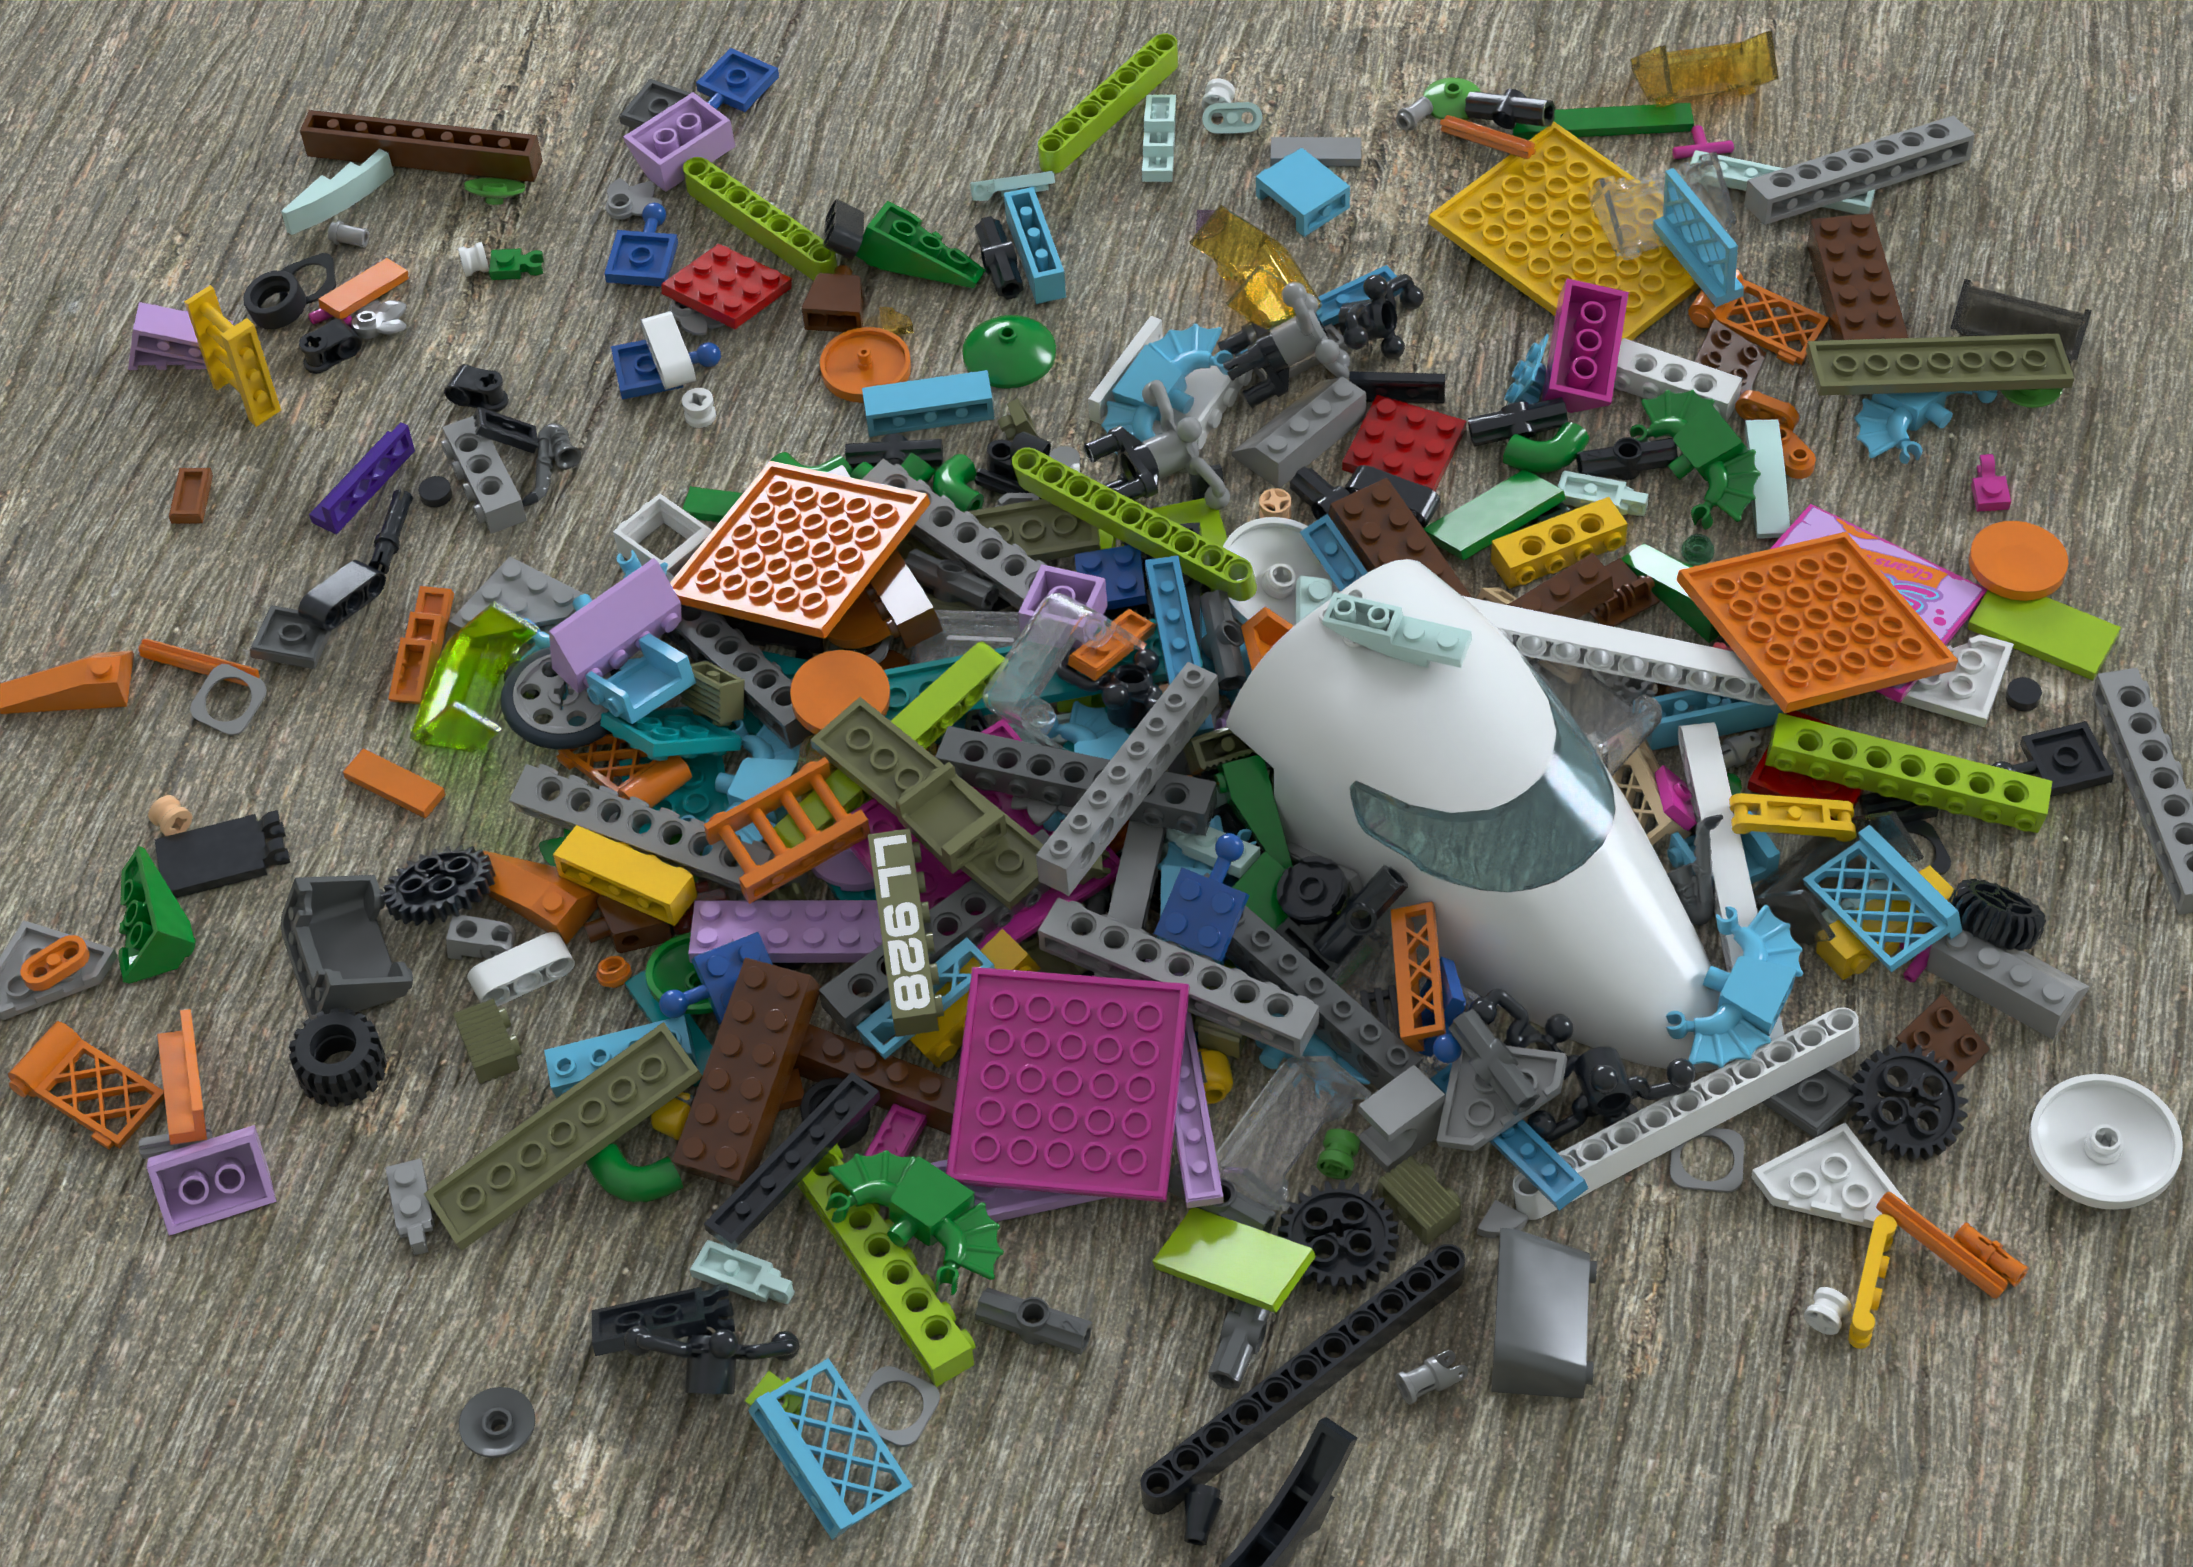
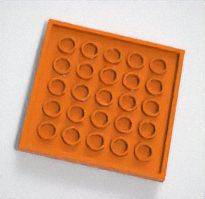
(798, 548)
(1816, 621)

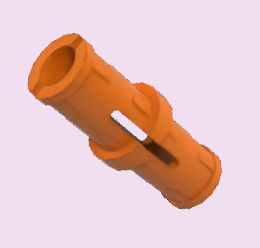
(1991, 1254)

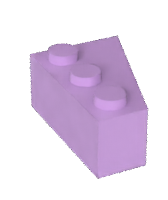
(164, 338)

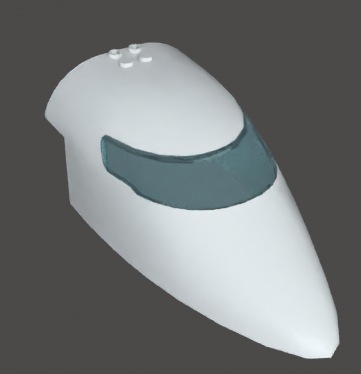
(1485, 809)

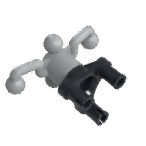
(1282, 347)
(1159, 456)

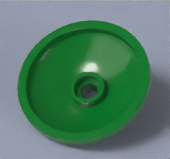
(1011, 350)
(671, 969)

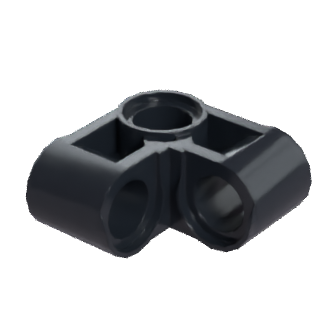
(1001, 452)

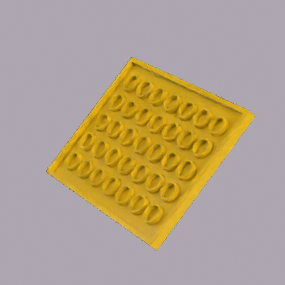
(1523, 207)

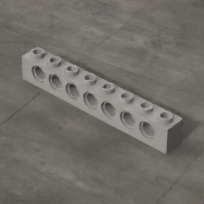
(1858, 170)
(948, 531)
(2151, 776)
(1127, 778)
(539, 783)
(1220, 1006)

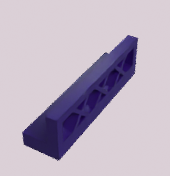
(364, 480)

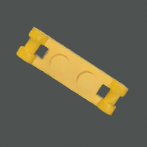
(1792, 816)
(1869, 1295)

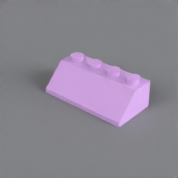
(609, 627)

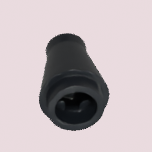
(1201, 1510)

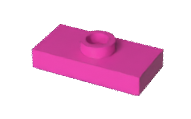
(1675, 798)
(897, 1132)

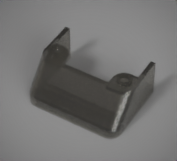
(1994, 313)
(1796, 904)

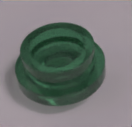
(1697, 549)

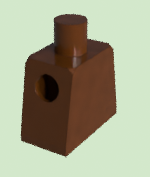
(834, 302)
(626, 926)

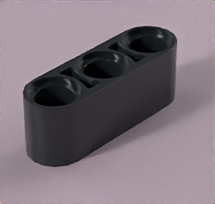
(843, 229)
(1420, 499)
(342, 595)

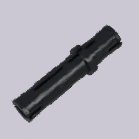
(387, 541)

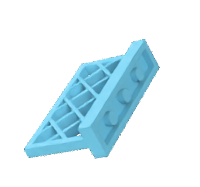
(1698, 241)
(1910, 887)
(799, 1456)

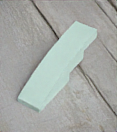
(1159, 138)
(329, 197)
(1771, 501)

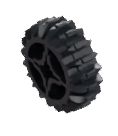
(1998, 914)

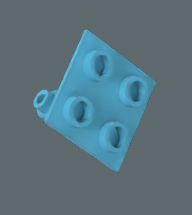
(1528, 376)

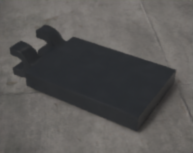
(221, 853)
(665, 1315)

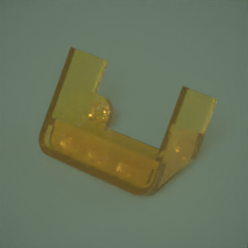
(1706, 70)
(1255, 262)

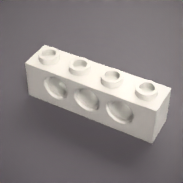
(1652, 371)

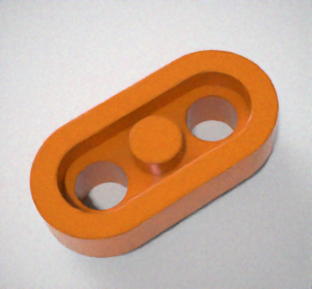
(1758, 406)
(1793, 449)
(54, 963)

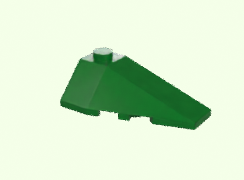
(902, 246)
(1664, 571)
(1253, 802)
(153, 923)

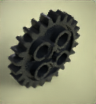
(439, 885)
(1904, 1132)
(1331, 1209)

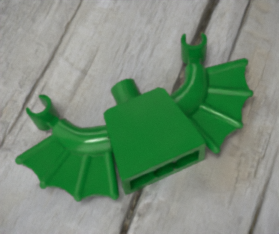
(1706, 446)
(922, 1205)

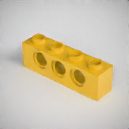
(1558, 542)

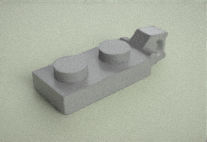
(410, 1206)

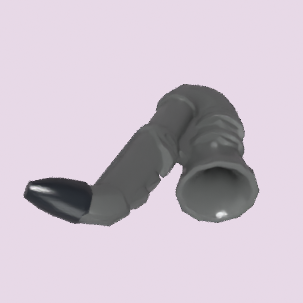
(556, 445)
(1696, 890)

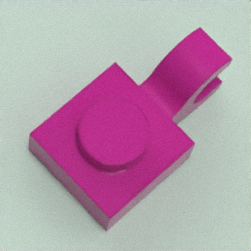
(1989, 490)

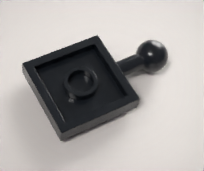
(2064, 756)

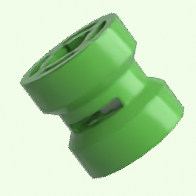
(1338, 1155)

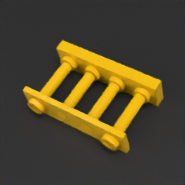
(233, 356)

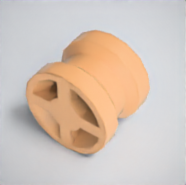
(1276, 500)
(170, 815)

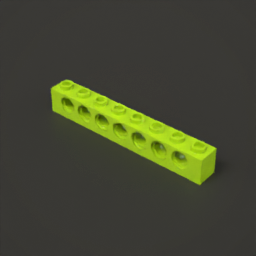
(1932, 777)
(938, 1358)

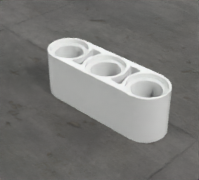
(668, 350)
(521, 969)

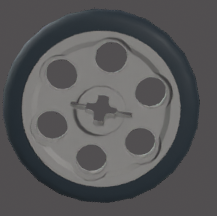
(522, 712)

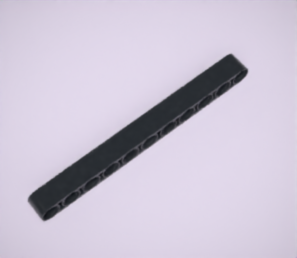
(1299, 1392)

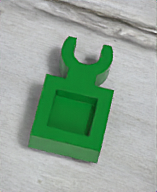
(511, 263)

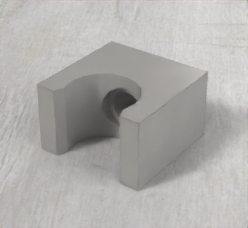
(1402, 1118)

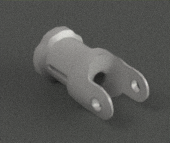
(1737, 749)
(1430, 1376)

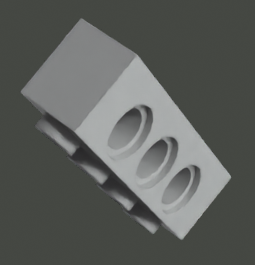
(484, 476)

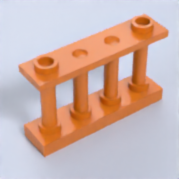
(794, 861)

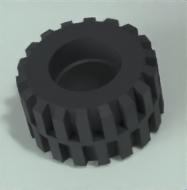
(335, 1034)

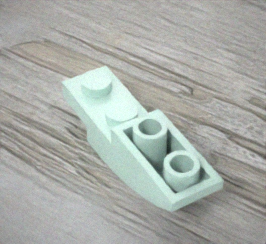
(1391, 633)

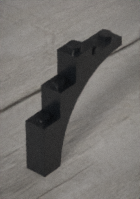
(1300, 1503)

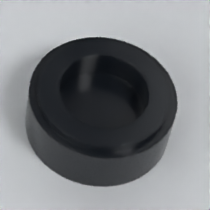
(435, 491)
(2023, 694)

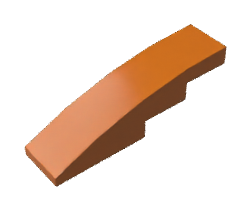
(421, 645)

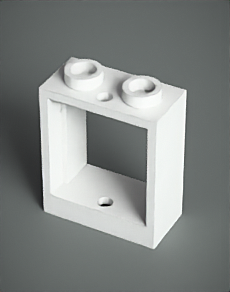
(653, 515)

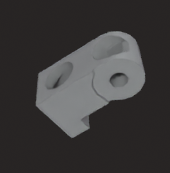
(478, 937)

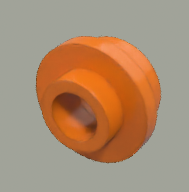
(613, 972)

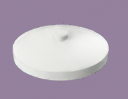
(1277, 560)
(2105, 1141)

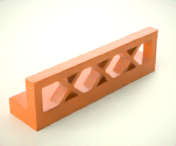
(1409, 973)
(182, 1083)

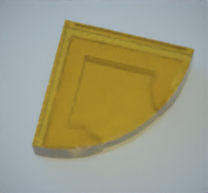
(895, 321)

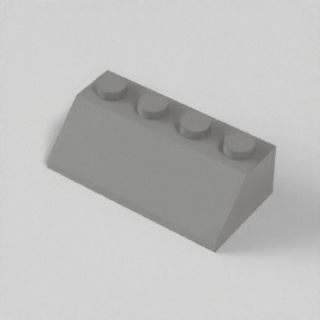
(1303, 430)
(2008, 981)

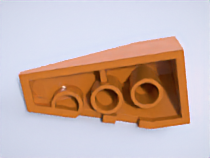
(79, 684)
(541, 895)

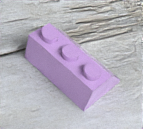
(677, 134)
(211, 1180)

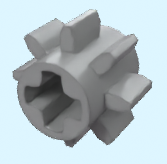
(1632, 688)

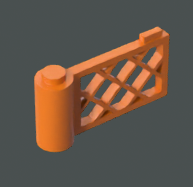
(1703, 312)
(646, 781)
(56, 1055)

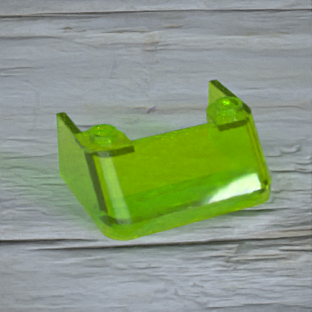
(467, 678)

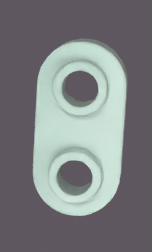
(1232, 119)

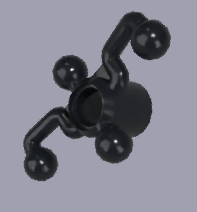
(1378, 315)
(1126, 690)
(1520, 1032)
(1609, 1091)
(711, 1355)

